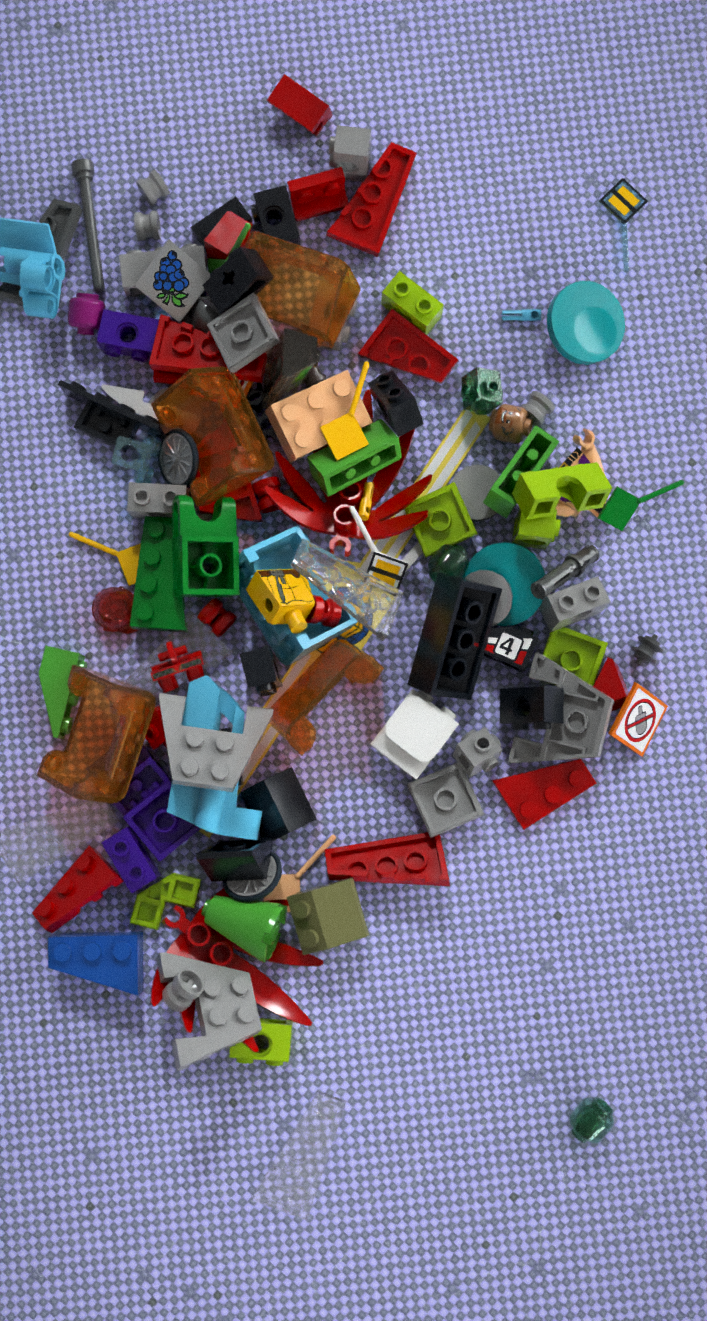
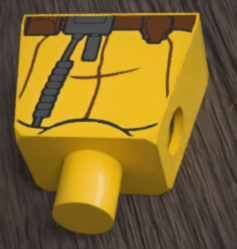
(282, 597)

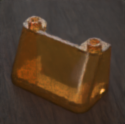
(307, 288)
(225, 430)
(337, 661)
(102, 738)

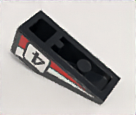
(511, 646)

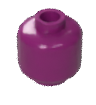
(85, 313)

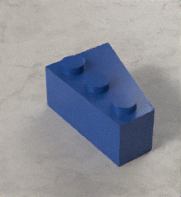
(100, 957)

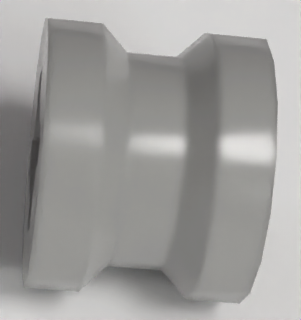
(153, 187)
(147, 225)
(538, 407)

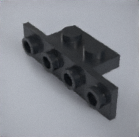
(106, 420)

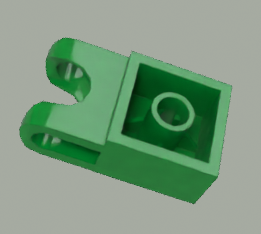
(208, 543)

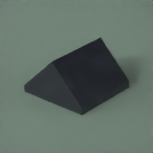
(281, 803)
(236, 859)

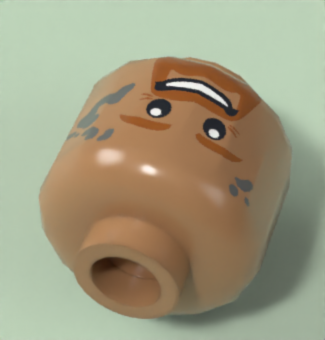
(510, 423)

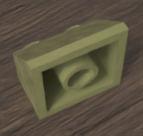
(327, 916)

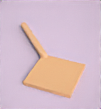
(290, 883)

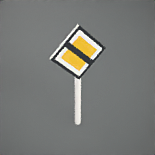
(381, 565)

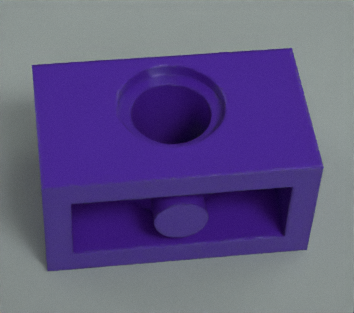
(117, 325)
(131, 859)

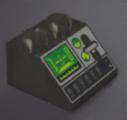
(288, 365)

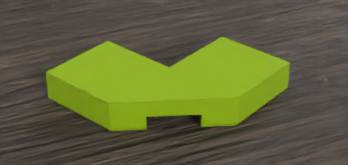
(151, 902)

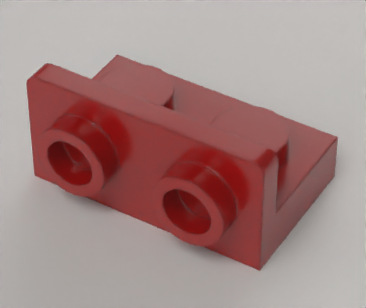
(317, 194)

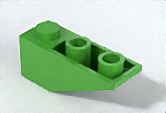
(54, 678)

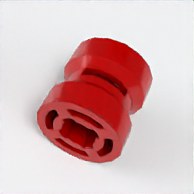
(265, 504)
(325, 612)
(217, 617)

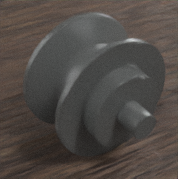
(646, 649)

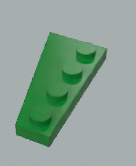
(153, 594)

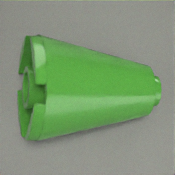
(247, 924)

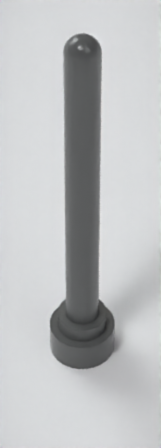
(83, 172)

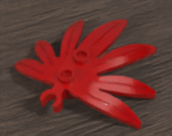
(334, 515)
(207, 945)

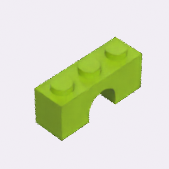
(541, 490)

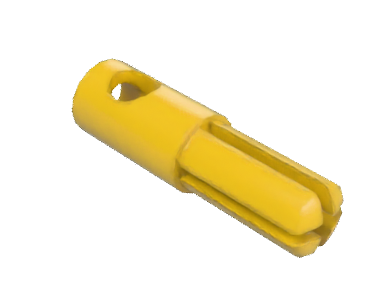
(366, 501)

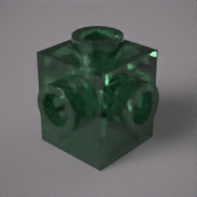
(481, 390)

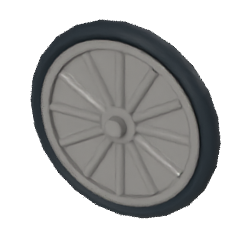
(178, 457)
(255, 889)

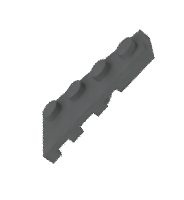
(63, 220)

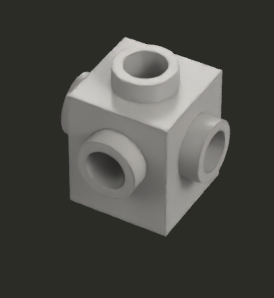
(478, 751)

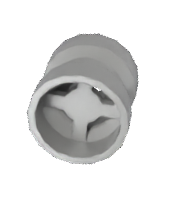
(183, 990)

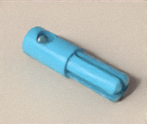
(523, 315)

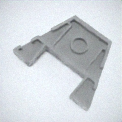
(585, 719)
(205, 755)
(224, 1008)

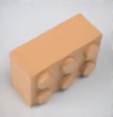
(301, 414)

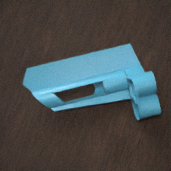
(32, 264)
(209, 808)

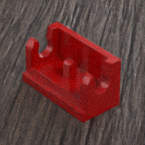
(300, 105)

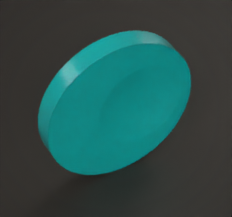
(585, 322)
(520, 570)

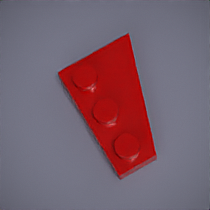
(408, 349)
(543, 790)
(78, 886)

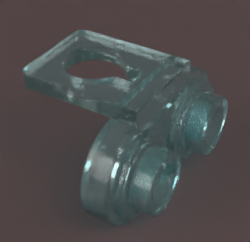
(146, 449)

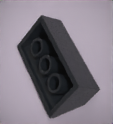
(456, 619)

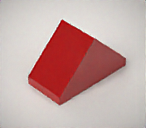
(224, 235)
(612, 683)

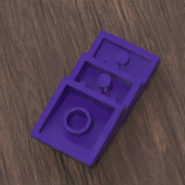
(147, 806)

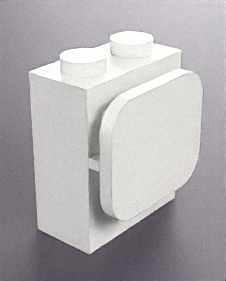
(415, 733)

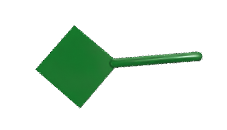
(623, 504)

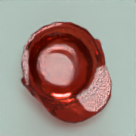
(113, 609)

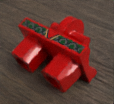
(165, 672)

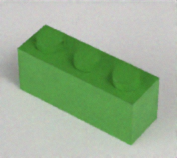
(529, 457)
(339, 474)

